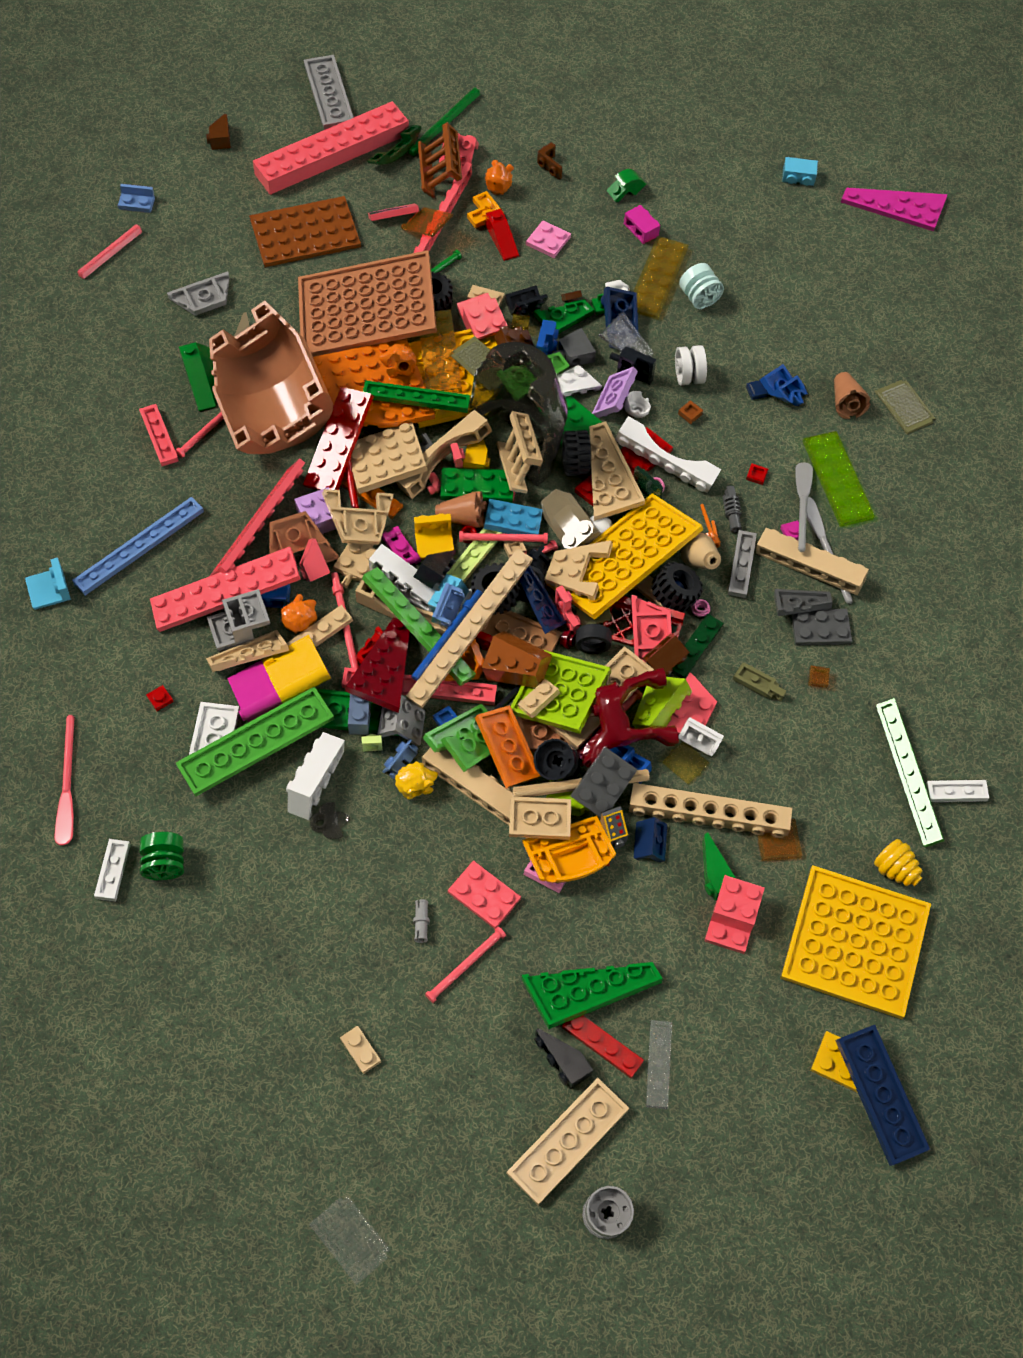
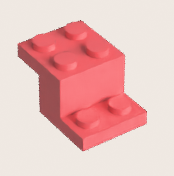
(481, 316)
(734, 914)

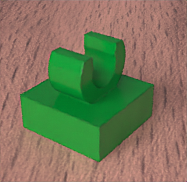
(597, 305)

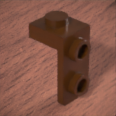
(545, 160)

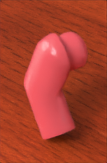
(436, 484)

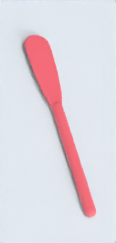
(65, 814)

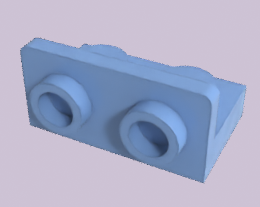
(136, 198)

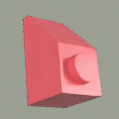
(312, 562)

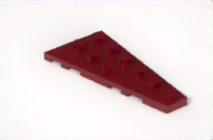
(382, 670)

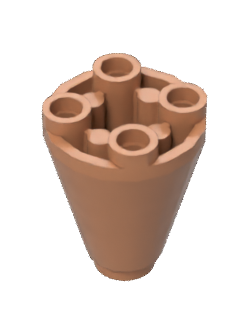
(465, 509)

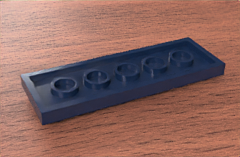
(882, 1095)

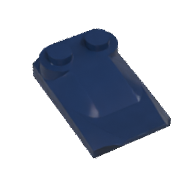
(617, 302)

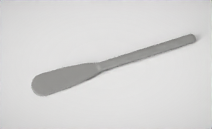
(804, 478)
(816, 523)

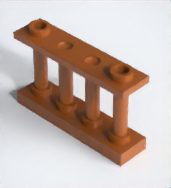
(451, 161)

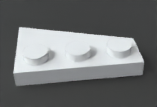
(577, 380)

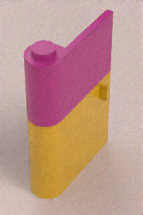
(278, 679)

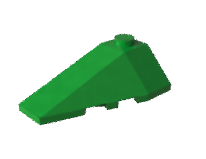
(198, 370)

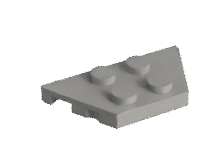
(202, 295)

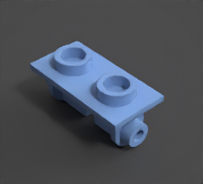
(404, 752)

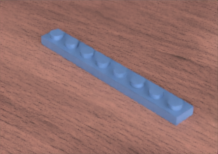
(137, 546)

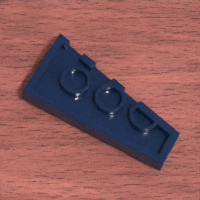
(541, 602)

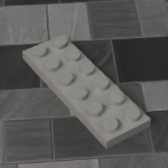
(328, 90)

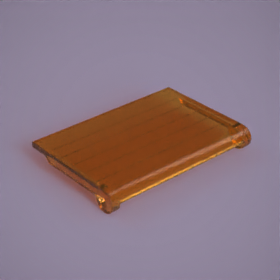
(427, 222)

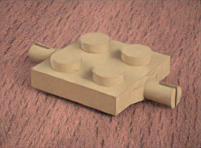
(354, 562)

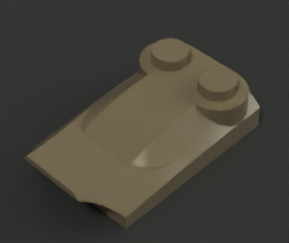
(568, 519)

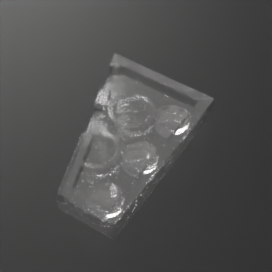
(622, 334)

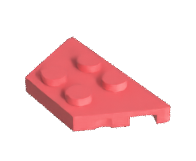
(650, 625)
(697, 705)

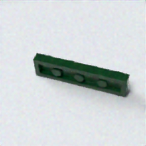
(698, 644)

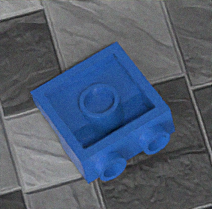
(547, 337)

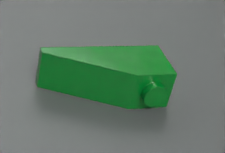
(714, 867)

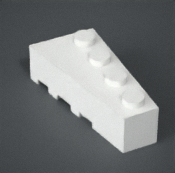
(401, 575)

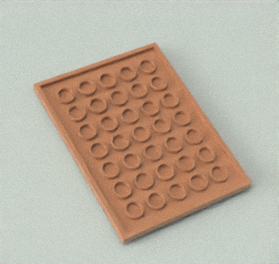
(367, 304)

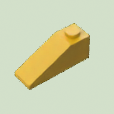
(476, 456)

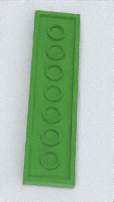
(254, 741)

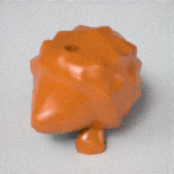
(499, 178)
(399, 360)
(299, 614)

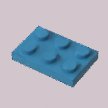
(512, 518)

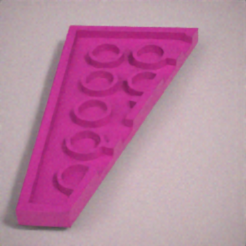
(909, 207)

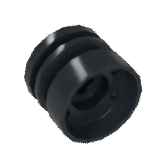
(547, 756)

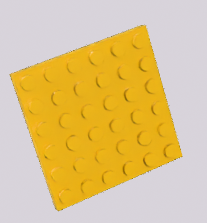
(856, 942)

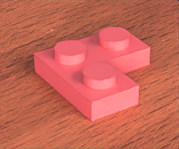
(563, 603)

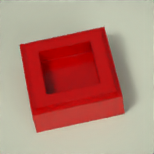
(757, 474)

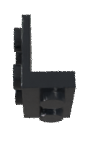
(525, 300)

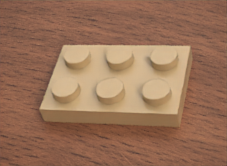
(540, 818)

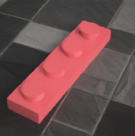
(159, 435)

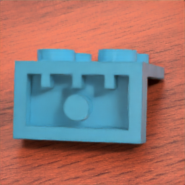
(48, 587)

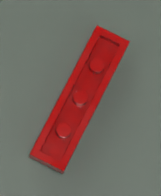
(604, 1045)

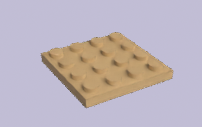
(387, 457)

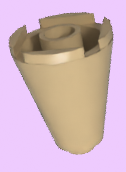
(701, 553)

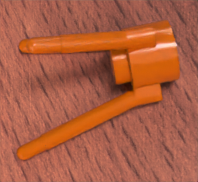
(712, 533)

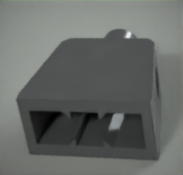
(576, 348)

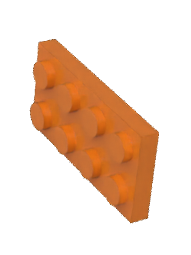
(507, 746)

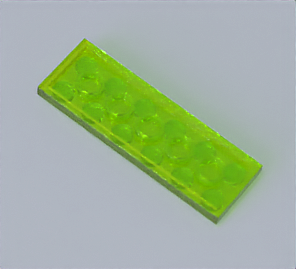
(838, 479)

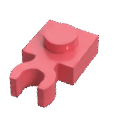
(458, 455)

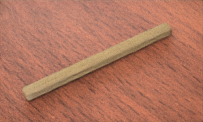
(565, 786)

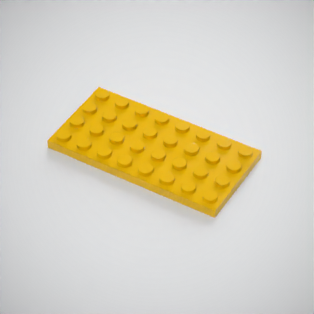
(640, 545)

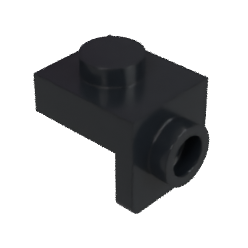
(540, 560)

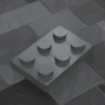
(822, 627)
(603, 782)

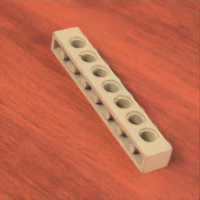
(719, 805)

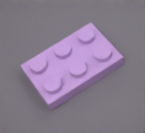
(615, 392)

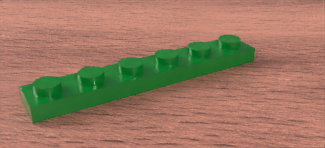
(418, 396)

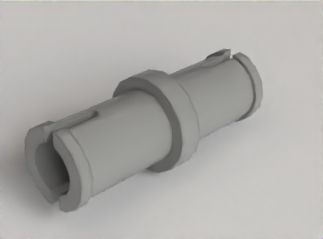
(421, 921)

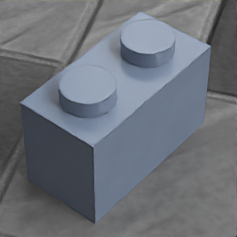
(359, 716)

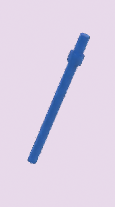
(467, 606)

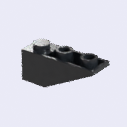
(435, 568)
(569, 1061)

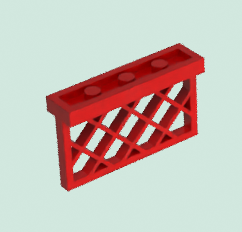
(625, 605)

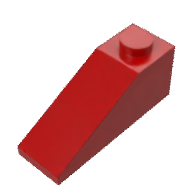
(501, 234)

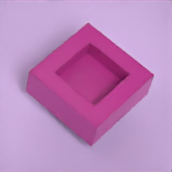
(791, 529)

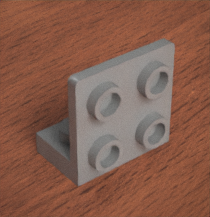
(406, 723)

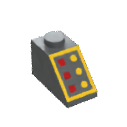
(615, 827)

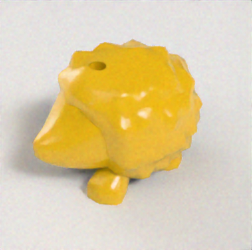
(415, 780)

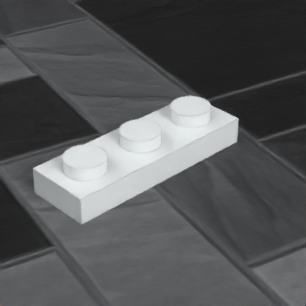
(957, 791)
(112, 870)

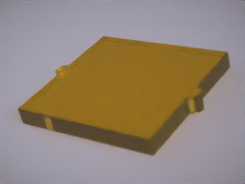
(685, 762)

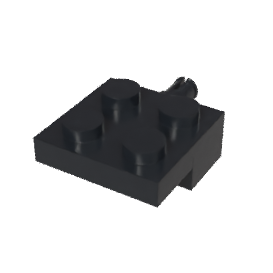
(641, 362)

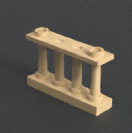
(529, 452)

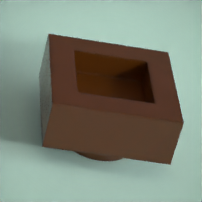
(572, 296)

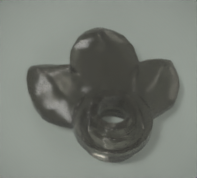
(332, 820)

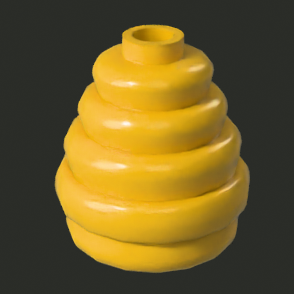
(899, 863)

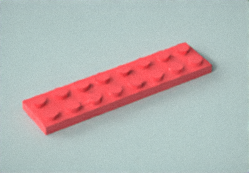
(257, 521)
(207, 594)

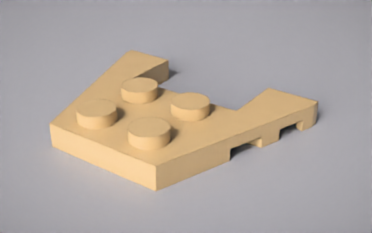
(358, 524)
(570, 565)

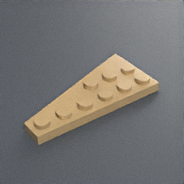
(611, 478)

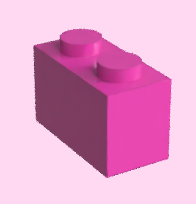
(642, 224)

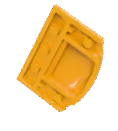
(574, 858)

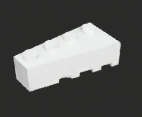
(314, 775)

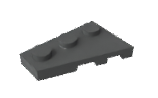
(800, 601)

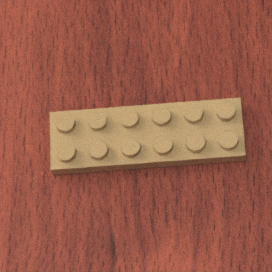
(623, 666)
(567, 1141)

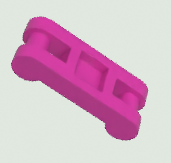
(400, 546)

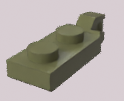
(759, 682)

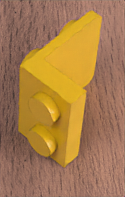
(433, 534)

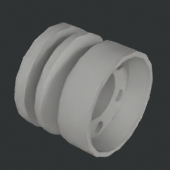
(619, 1206)

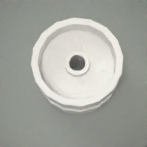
(691, 365)

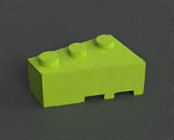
(660, 704)

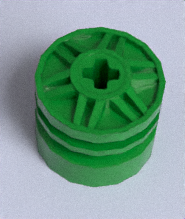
(161, 856)

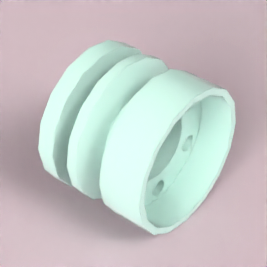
(701, 285)

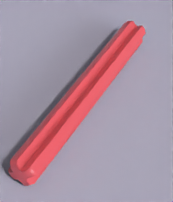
(108, 252)

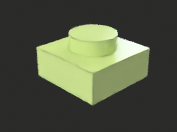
(372, 743)

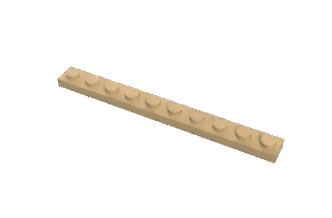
(469, 628)

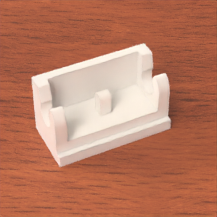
(700, 737)

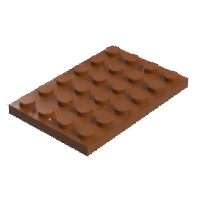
(304, 231)

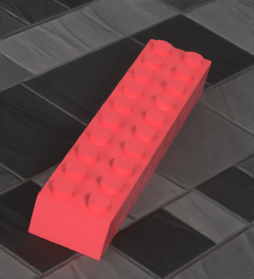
(330, 148)

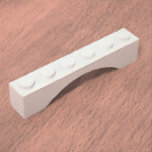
(697, 473)

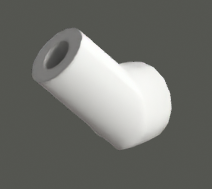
(618, 284)

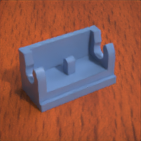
(448, 605)

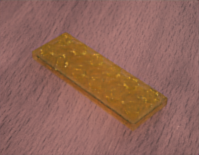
(659, 276)
(439, 367)

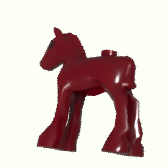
(615, 722)

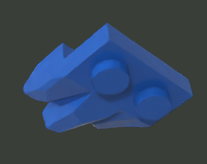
(784, 387)

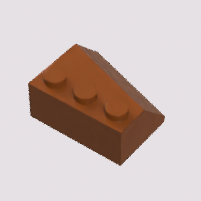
(515, 661)

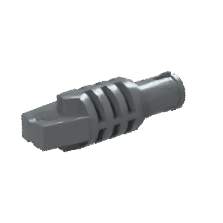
(732, 509)

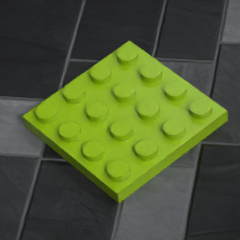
(577, 687)

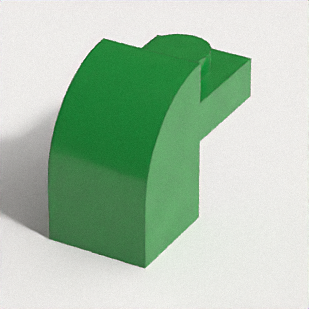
(627, 181)

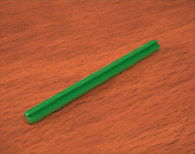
(448, 117)

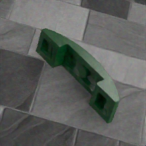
(408, 136)

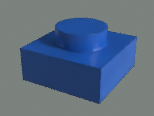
(444, 715)

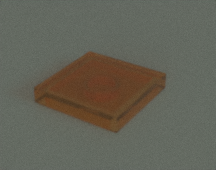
(780, 848)

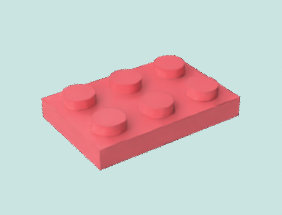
(484, 894)

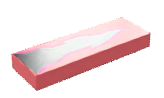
(393, 212)

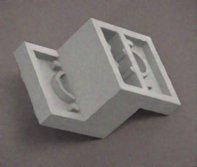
(240, 617)

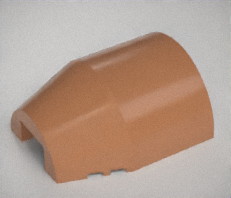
(268, 384)

